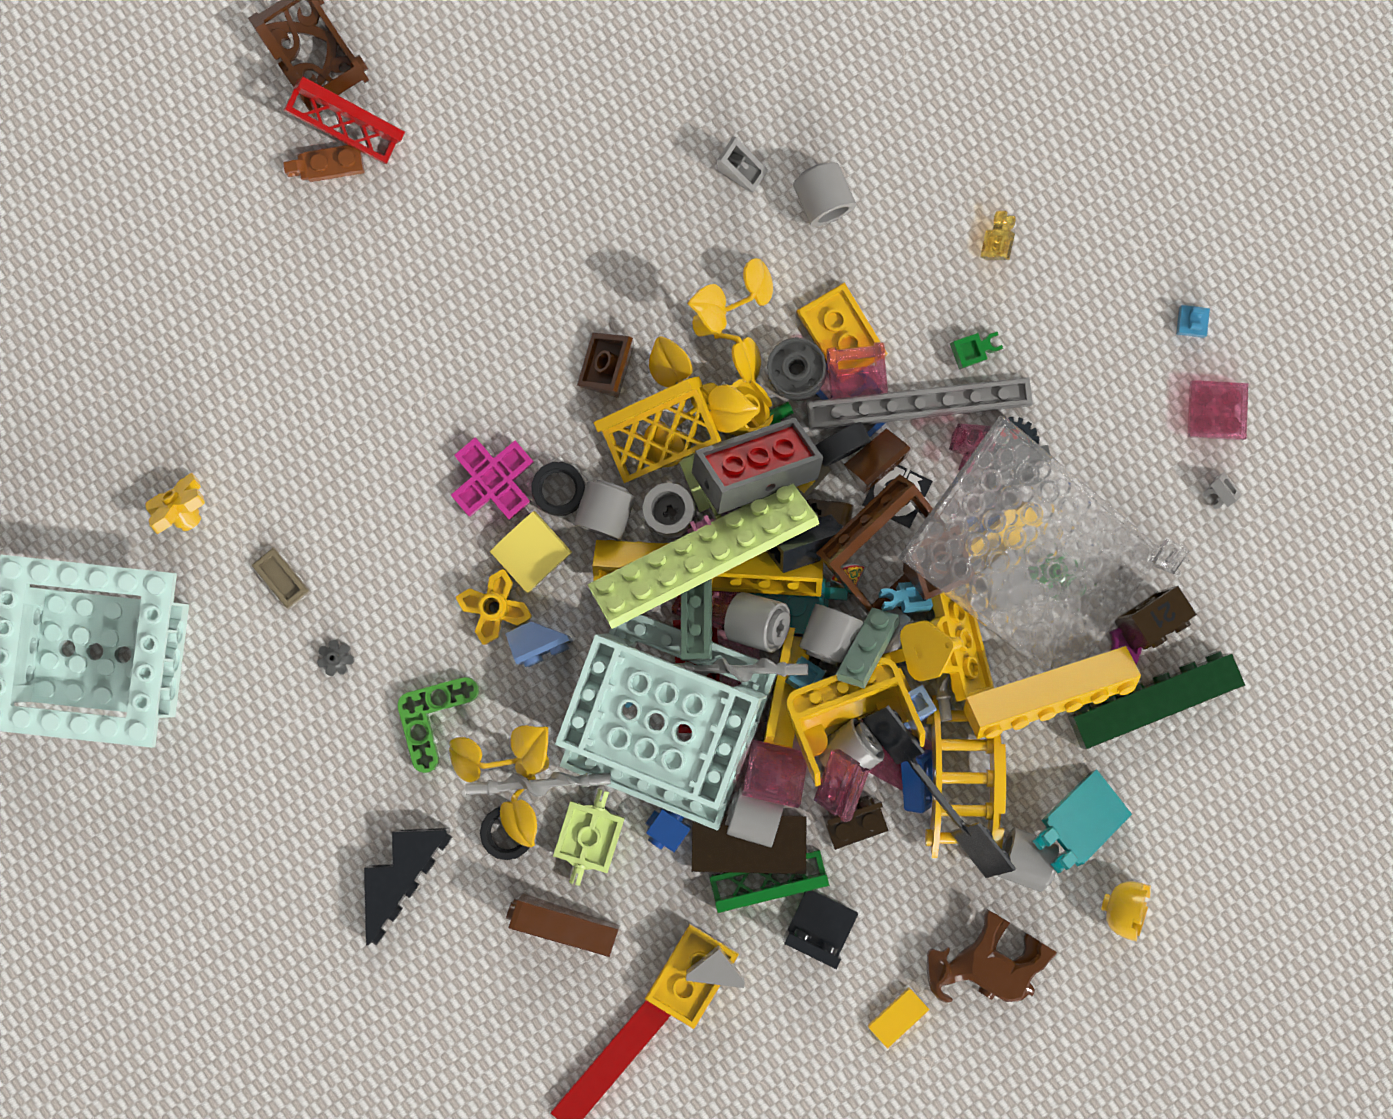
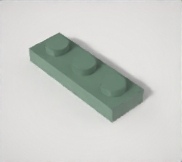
(697, 623)
(868, 647)

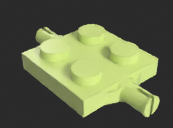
(589, 837)

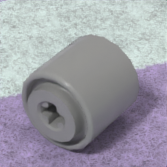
(824, 193)
(657, 504)
(604, 509)
(757, 622)
(829, 634)
(856, 741)
(753, 819)
(1031, 864)

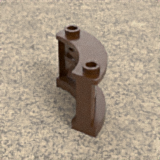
(277, 32)

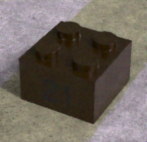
(1155, 618)

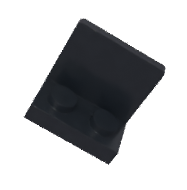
(820, 928)

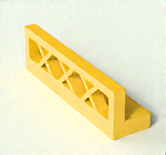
(779, 725)

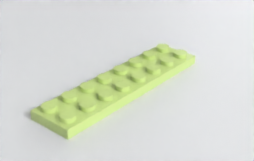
(702, 555)

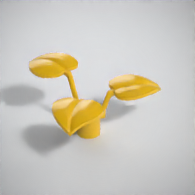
(711, 316)
(727, 404)
(530, 749)

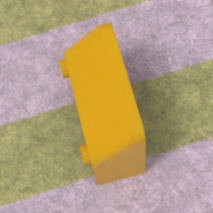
(835, 702)

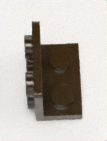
(865, 823)

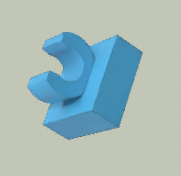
(1193, 321)

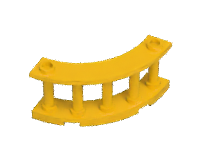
(993, 778)

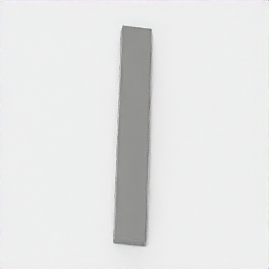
(919, 403)

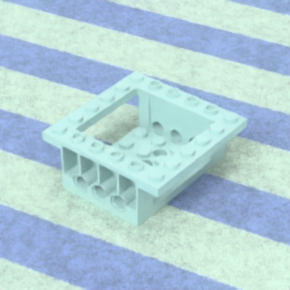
(42, 620)
(653, 764)

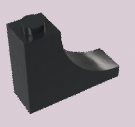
(802, 548)

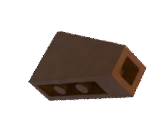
(561, 925)

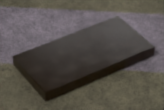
(724, 853)

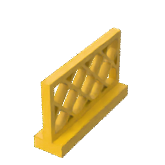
(654, 405)

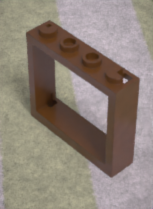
(864, 526)

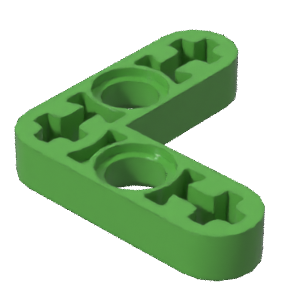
(421, 717)

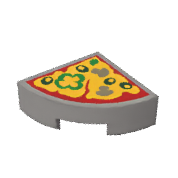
(854, 572)

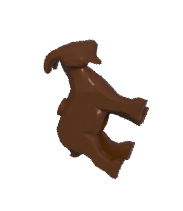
(988, 967)

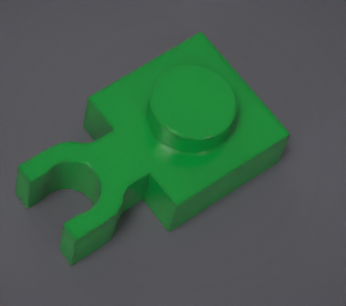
(972, 350)

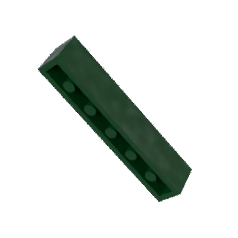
(1156, 700)

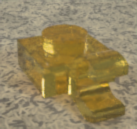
(999, 241)

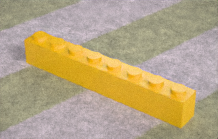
(752, 576)

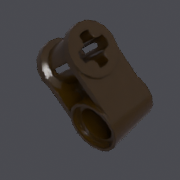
(839, 510)

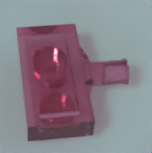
(966, 439)

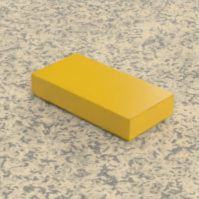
(898, 1017)

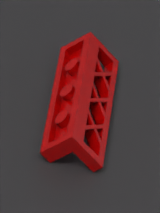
(348, 110)

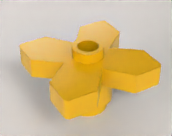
(176, 506)
(497, 591)

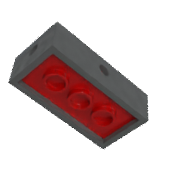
(756, 464)

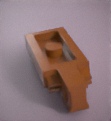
(326, 164)

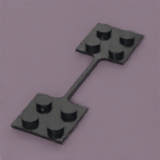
(905, 746)

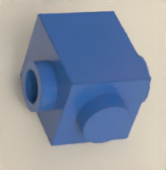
(666, 829)

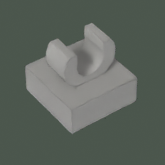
(1224, 489)

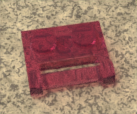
(857, 380)

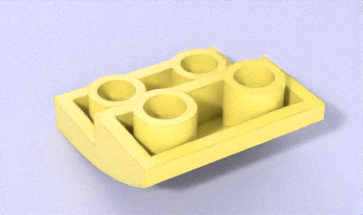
(530, 551)

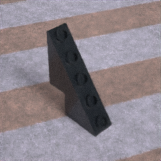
(389, 883)

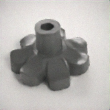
(340, 660)

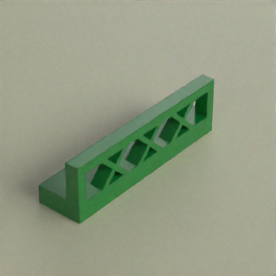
(770, 892)

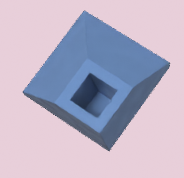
(533, 641)

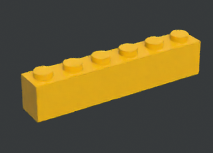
(1051, 693)

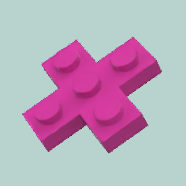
(492, 478)

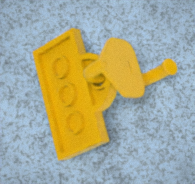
(948, 646)

